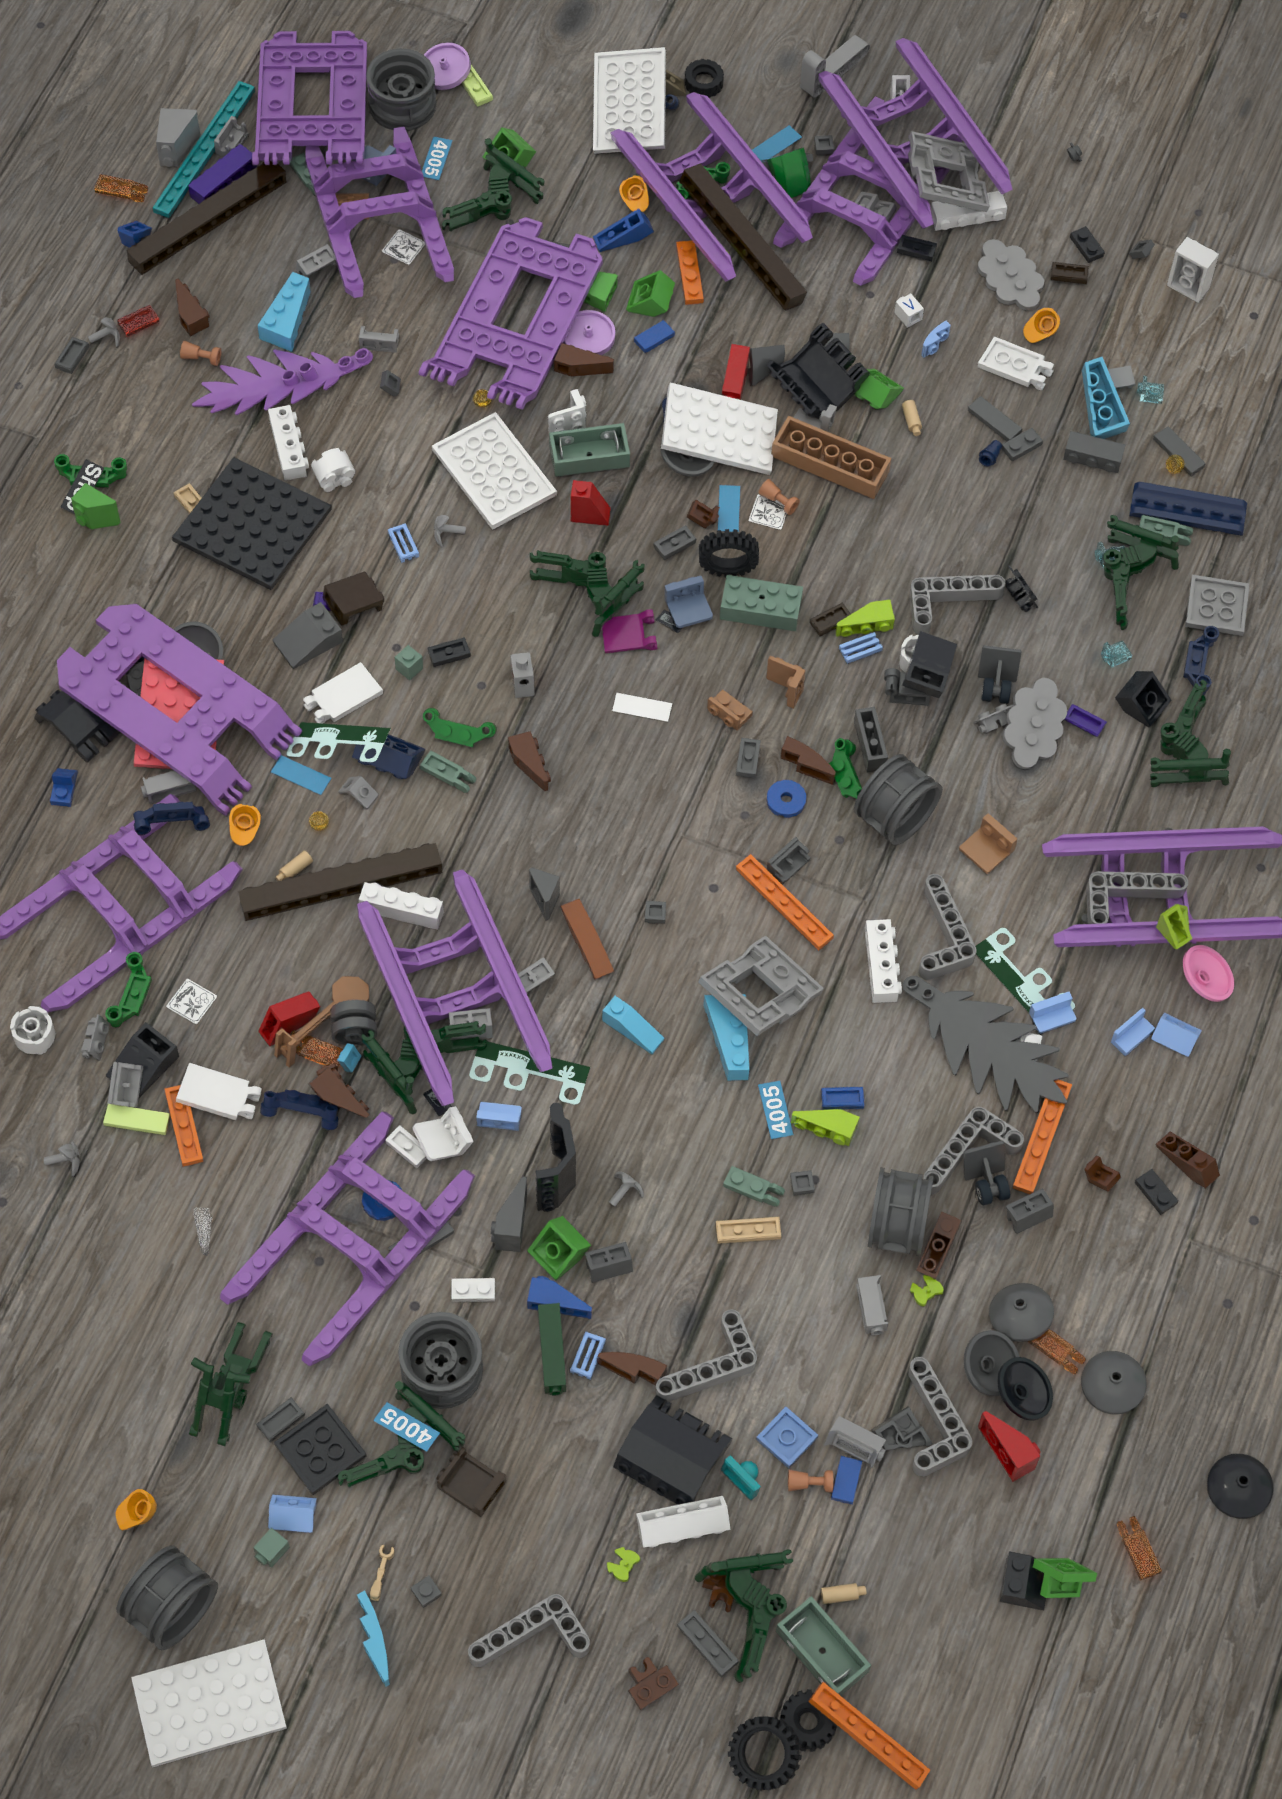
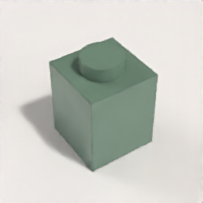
(408, 662)
(270, 1548)

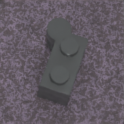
(900, 693)

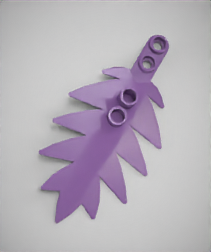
(301, 377)

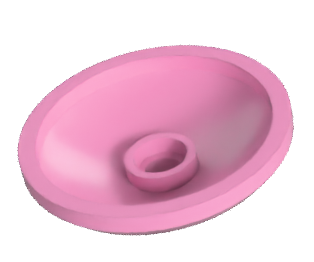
(1208, 973)

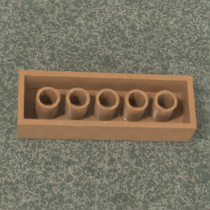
(831, 457)

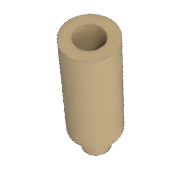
(912, 417)
(295, 866)
(842, 1593)

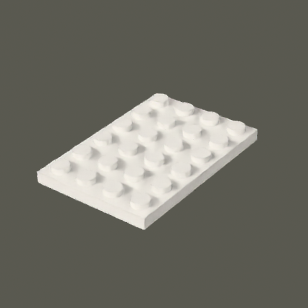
(629, 97)
(719, 428)
(494, 470)
(208, 1703)

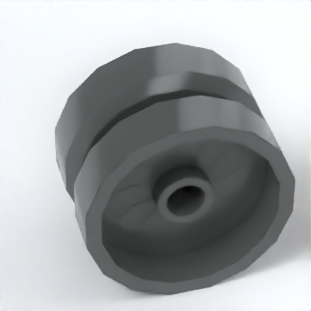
(352, 1020)

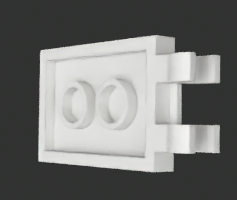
(1015, 363)
(343, 694)
(217, 1092)

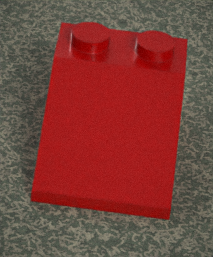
(1010, 1446)

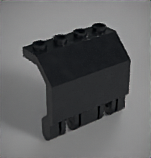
(820, 373)
(76, 724)
(556, 1183)
(670, 1452)

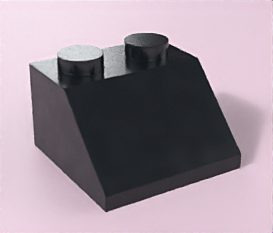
(1143, 697)
(1022, 1582)

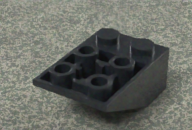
(930, 665)
(151, 1051)

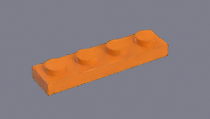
(689, 272)
(184, 1129)

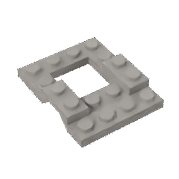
(934, 151)
(777, 970)

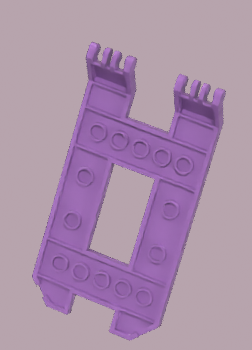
(341, 129)
(525, 355)
(183, 744)

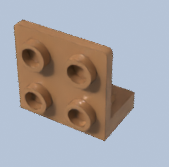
(787, 675)
(989, 844)

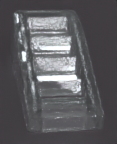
(203, 1223)

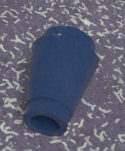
(990, 453)

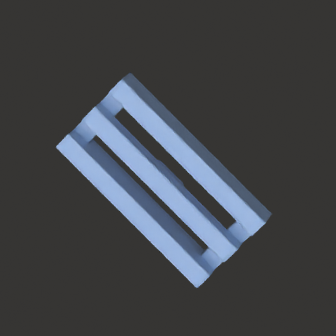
(408, 555)
(858, 645)
(581, 1372)

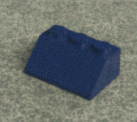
(395, 757)

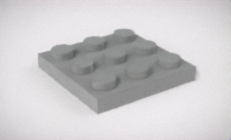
(1217, 604)

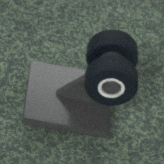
(1002, 665)
(984, 1162)

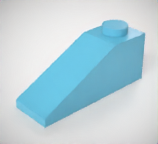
(631, 1024)

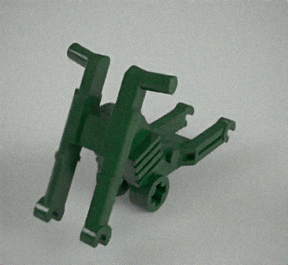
(498, 196)
(1134, 559)
(592, 575)
(1188, 749)
(403, 1072)
(226, 1387)
(400, 1455)
(753, 1597)

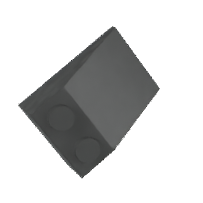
(308, 636)
(509, 1223)

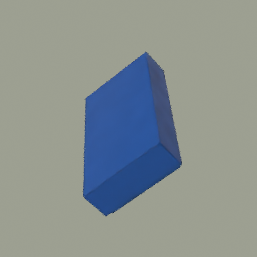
(654, 336)
(842, 1098)
(846, 1480)

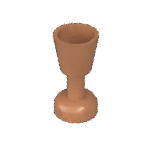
(192, 351)
(772, 492)
(800, 1480)

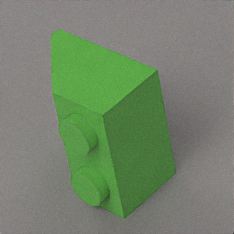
(513, 145)
(651, 294)
(879, 390)
(94, 508)
(558, 1247)

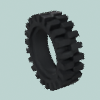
(728, 541)
(738, 1759)

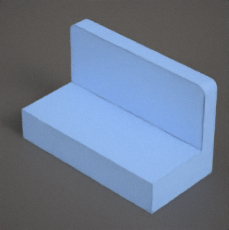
(1052, 1012)
(1132, 1033)
(1176, 1034)
(499, 1116)
(291, 1513)

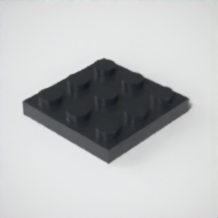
(320, 1449)

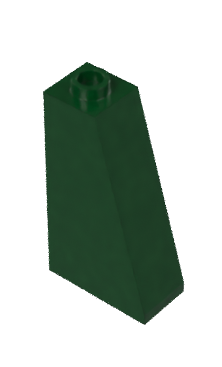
(552, 1348)

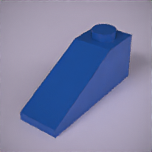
(625, 231)
(547, 1291)

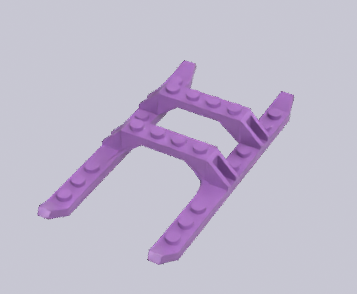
(892, 157)
(750, 176)
(820, 199)
(343, 218)
(1174, 847)
(128, 937)
(419, 1012)
(377, 1271)

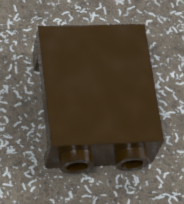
(352, 596)
(470, 1482)

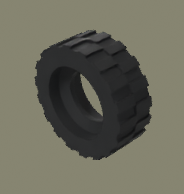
(704, 67)

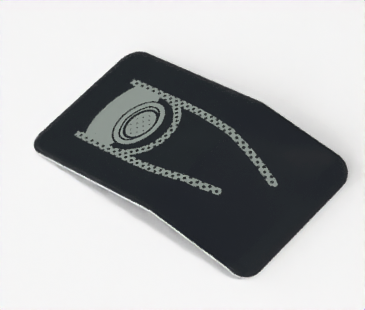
(666, 619)
(434, 1102)

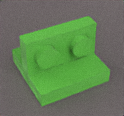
(1062, 1577)

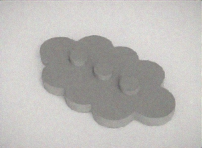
(1010, 275)
(1034, 723)

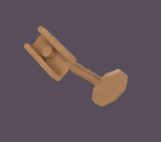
(343, 989)

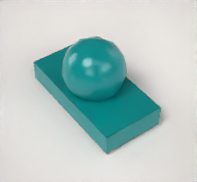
(742, 1475)

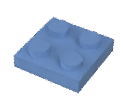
(787, 1437)

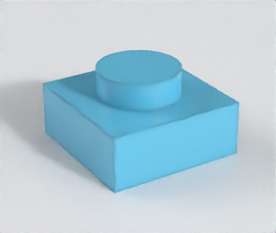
(349, 1057)

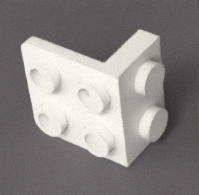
(571, 417)
(444, 1136)

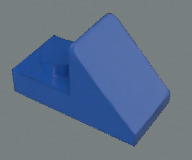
(133, 232)
(63, 787)

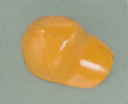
(635, 193)
(1041, 325)
(243, 824)
(136, 1509)

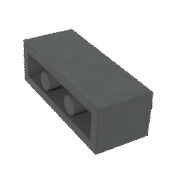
(1094, 452)
(870, 738)

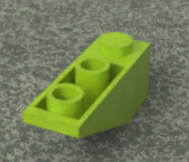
(870, 618)
(833, 1124)

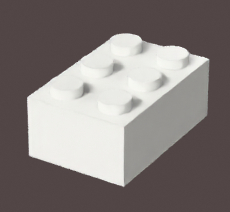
(1192, 269)

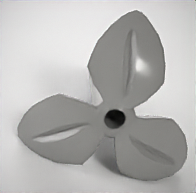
(110, 329)
(441, 526)
(68, 1152)
(628, 1182)

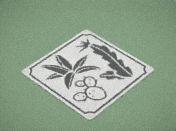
(403, 247)
(768, 513)
(191, 1001)

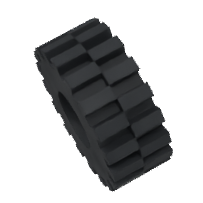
(813, 1738)

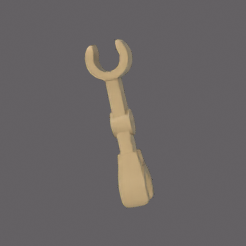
(376, 1588)

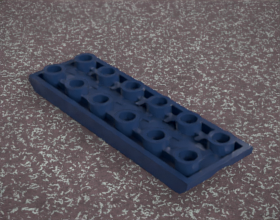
(1189, 508)

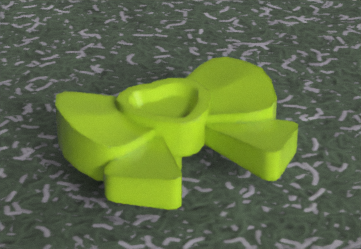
(923, 1295)
(622, 1571)

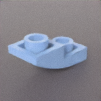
(932, 341)

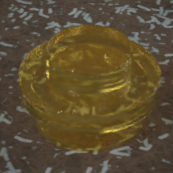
(480, 398)
(1175, 464)
(319, 821)

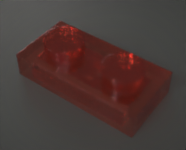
(138, 320)

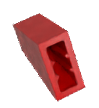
(736, 371)
(588, 504)
(288, 1015)

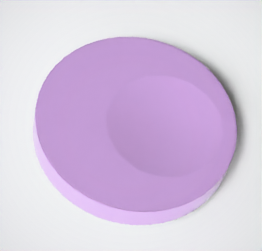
(450, 64)
(591, 332)

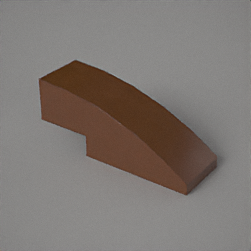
(807, 760)
(632, 1366)

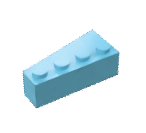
(285, 314)
(1103, 404)
(730, 1038)

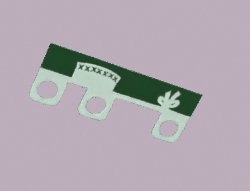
(332, 734)
(1020, 987)
(521, 1063)

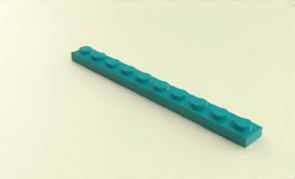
(202, 150)

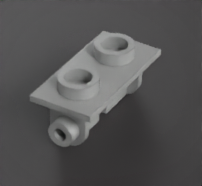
(988, 721)
(97, 1030)

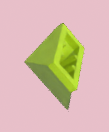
(1175, 925)

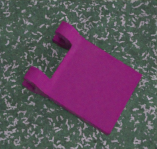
(627, 633)

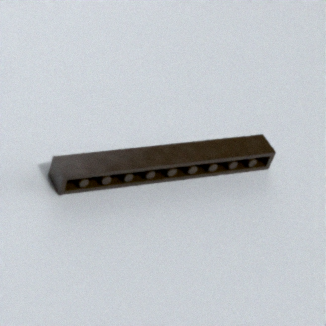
(205, 216)
(743, 237)
(339, 881)

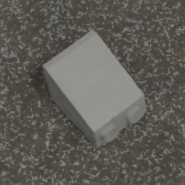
(176, 135)

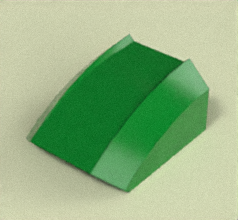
(791, 171)

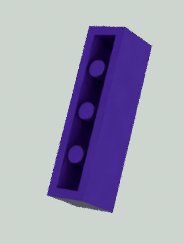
(222, 174)

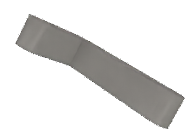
(837, 63)
(948, 593)
(1128, 889)
(949, 929)
(963, 1143)
(714, 1366)
(940, 1418)
(530, 1628)

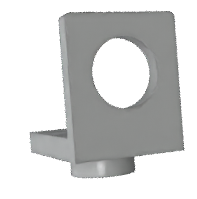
(359, 790)

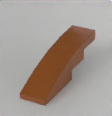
(587, 938)

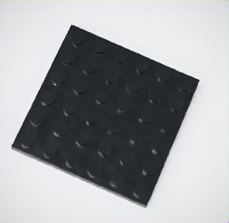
(252, 523)

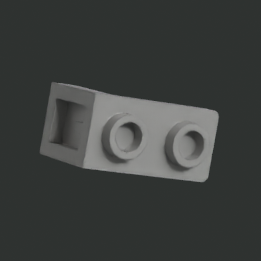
(824, 422)

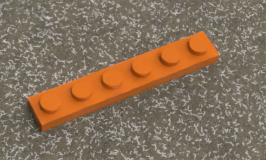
(784, 902)
(1040, 1142)
(869, 1735)

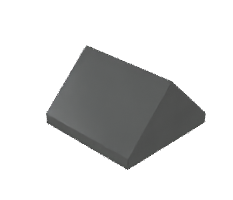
(545, 890)

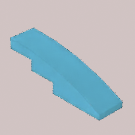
(375, 1644)

